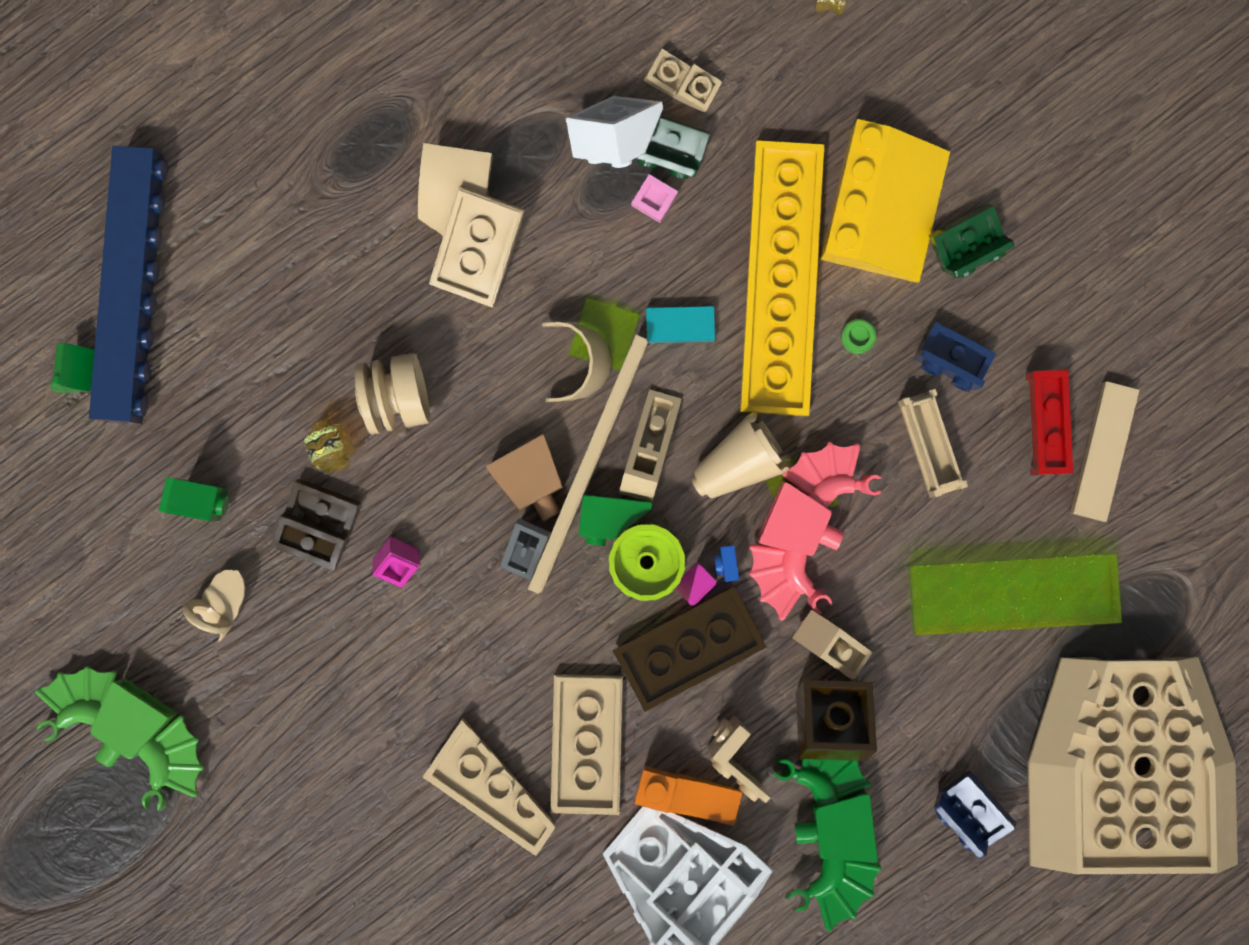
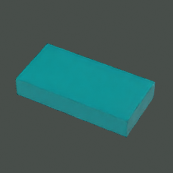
(680, 324)

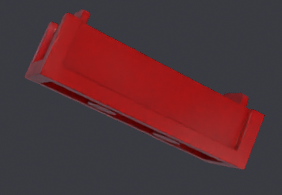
(1050, 422)

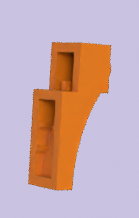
(687, 796)

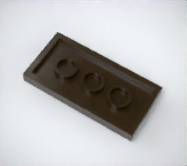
(689, 648)

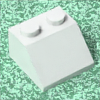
(613, 130)

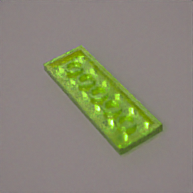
(1014, 594)

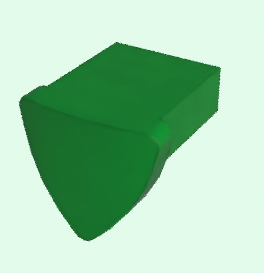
(72, 369)

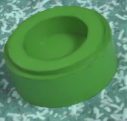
(858, 336)

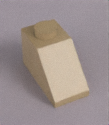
(832, 644)

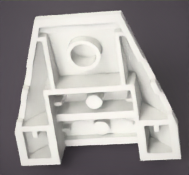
(684, 878)

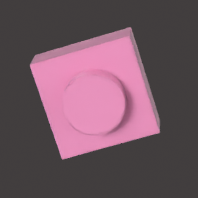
(654, 198)

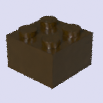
(836, 720)

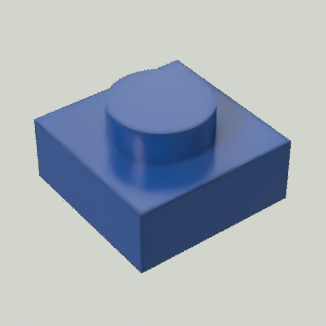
(726, 563)

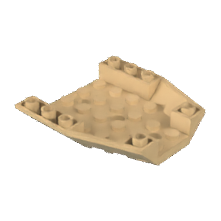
(1084, 779)

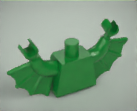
(842, 836)

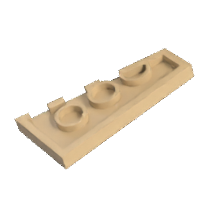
(485, 786)

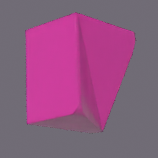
(396, 562)
(695, 584)

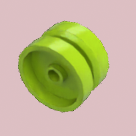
(649, 582)

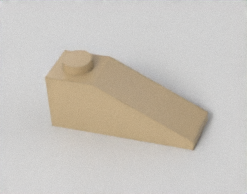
(650, 446)

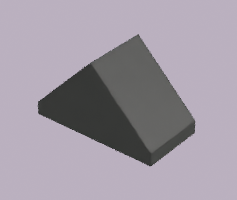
(525, 548)

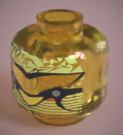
(329, 446)

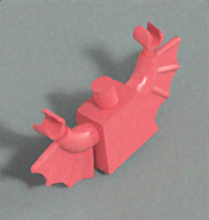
(800, 523)

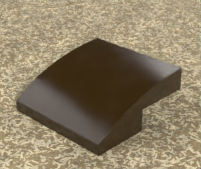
(316, 524)

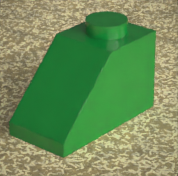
(193, 499)
(608, 517)

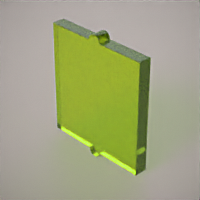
(612, 324)

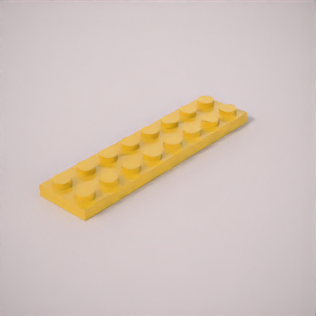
(782, 278)

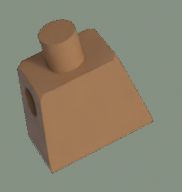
(529, 477)

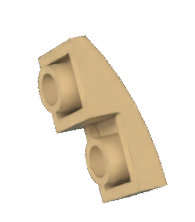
(682, 81)

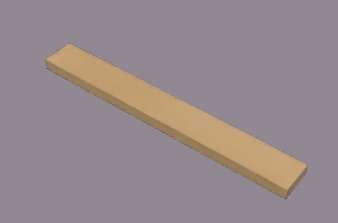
(588, 465)

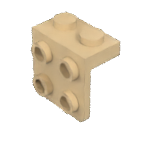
(728, 739)

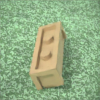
(931, 444)

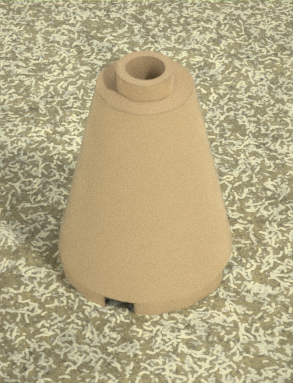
(740, 460)

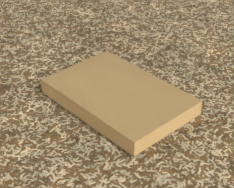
(476, 246)

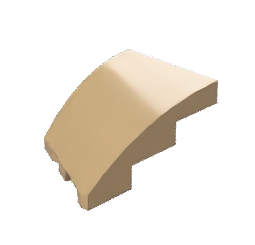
(442, 173)

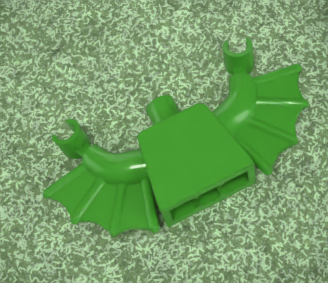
(128, 725)

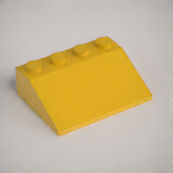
(885, 202)

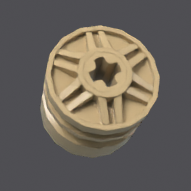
(385, 395)

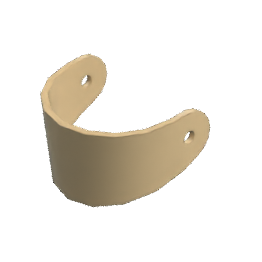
(599, 361)

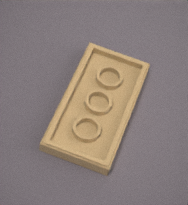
(586, 744)

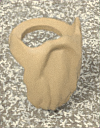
(218, 604)

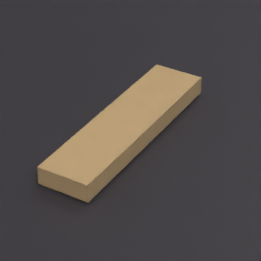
(1104, 451)

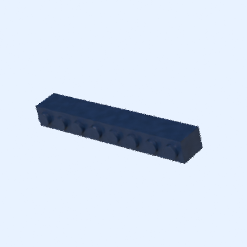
(127, 285)

